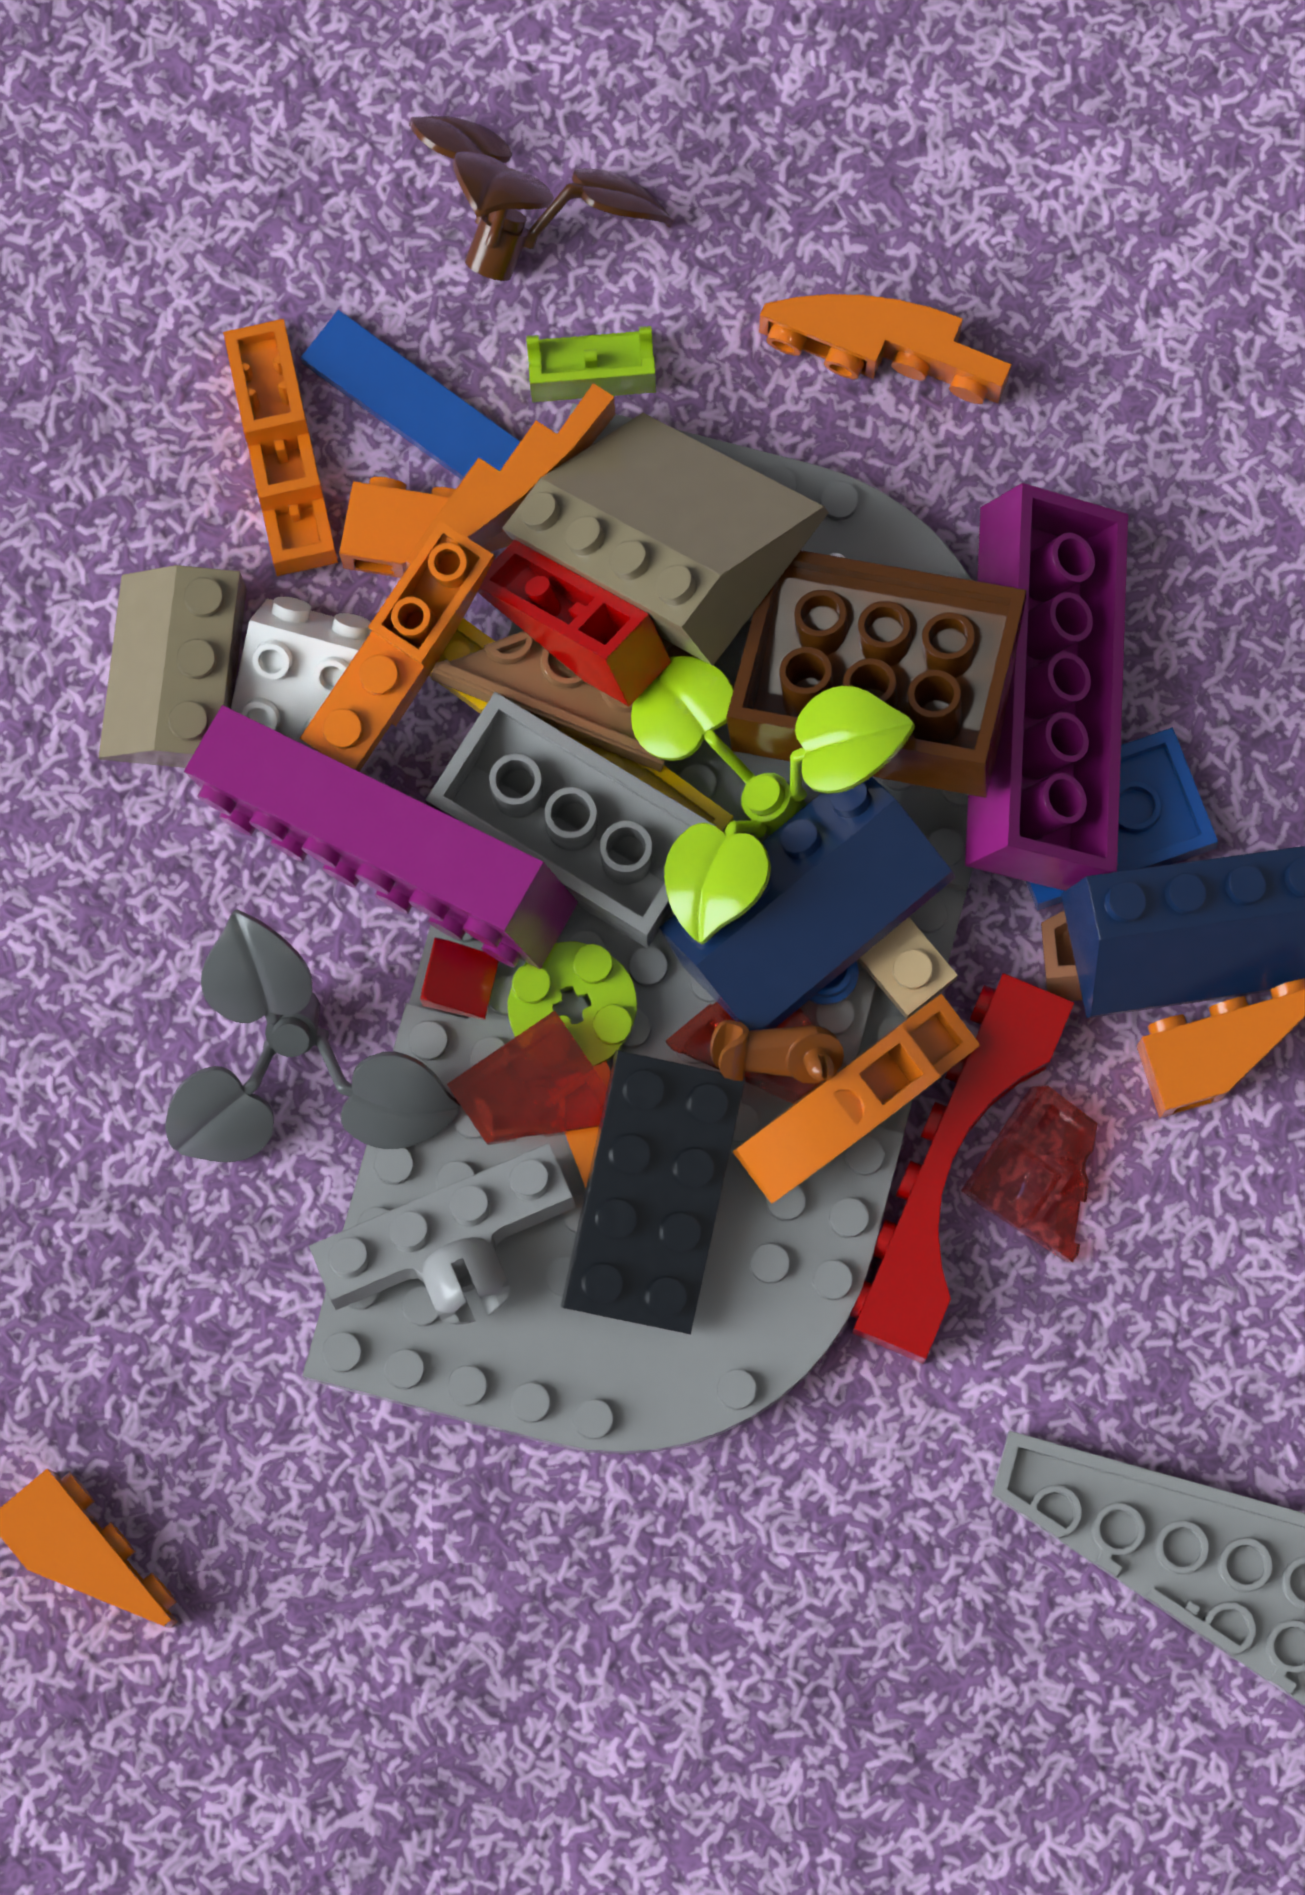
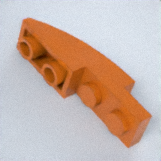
(862, 329)
(401, 648)
(856, 1099)

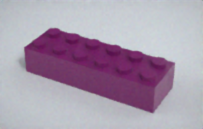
(1059, 749)
(381, 838)

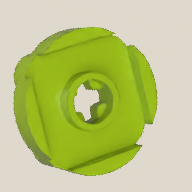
(590, 973)

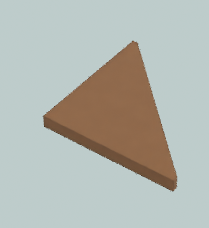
(549, 690)

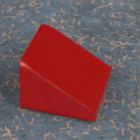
(459, 979)

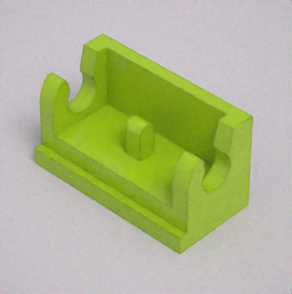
(570, 365)

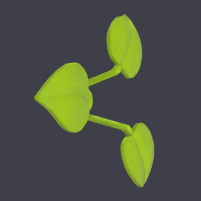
(843, 741)

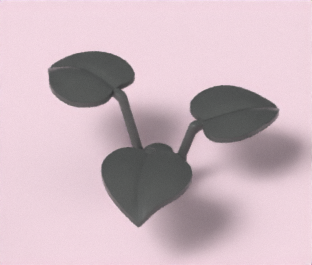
(260, 974)

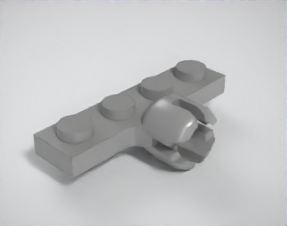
(447, 1238)

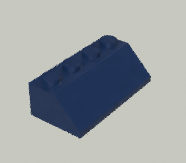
(835, 889)
(1188, 931)

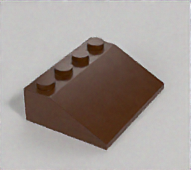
(906, 635)

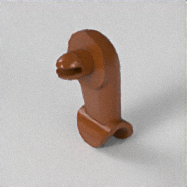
(799, 1052)

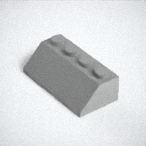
(571, 810)

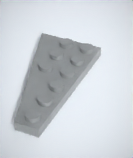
(1190, 1549)

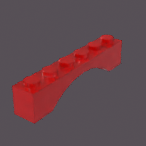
(910, 1289)

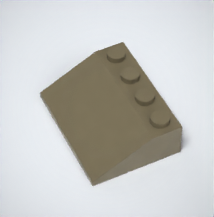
(669, 530)

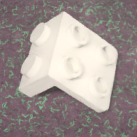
(293, 663)

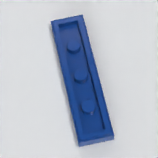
(406, 398)

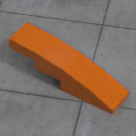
(280, 447)
(491, 496)

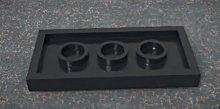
(652, 1192)

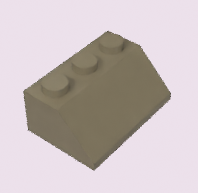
(171, 662)

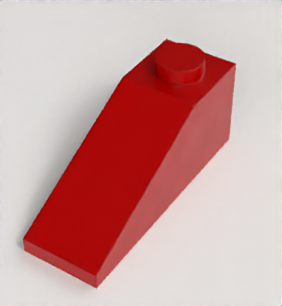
(577, 622)

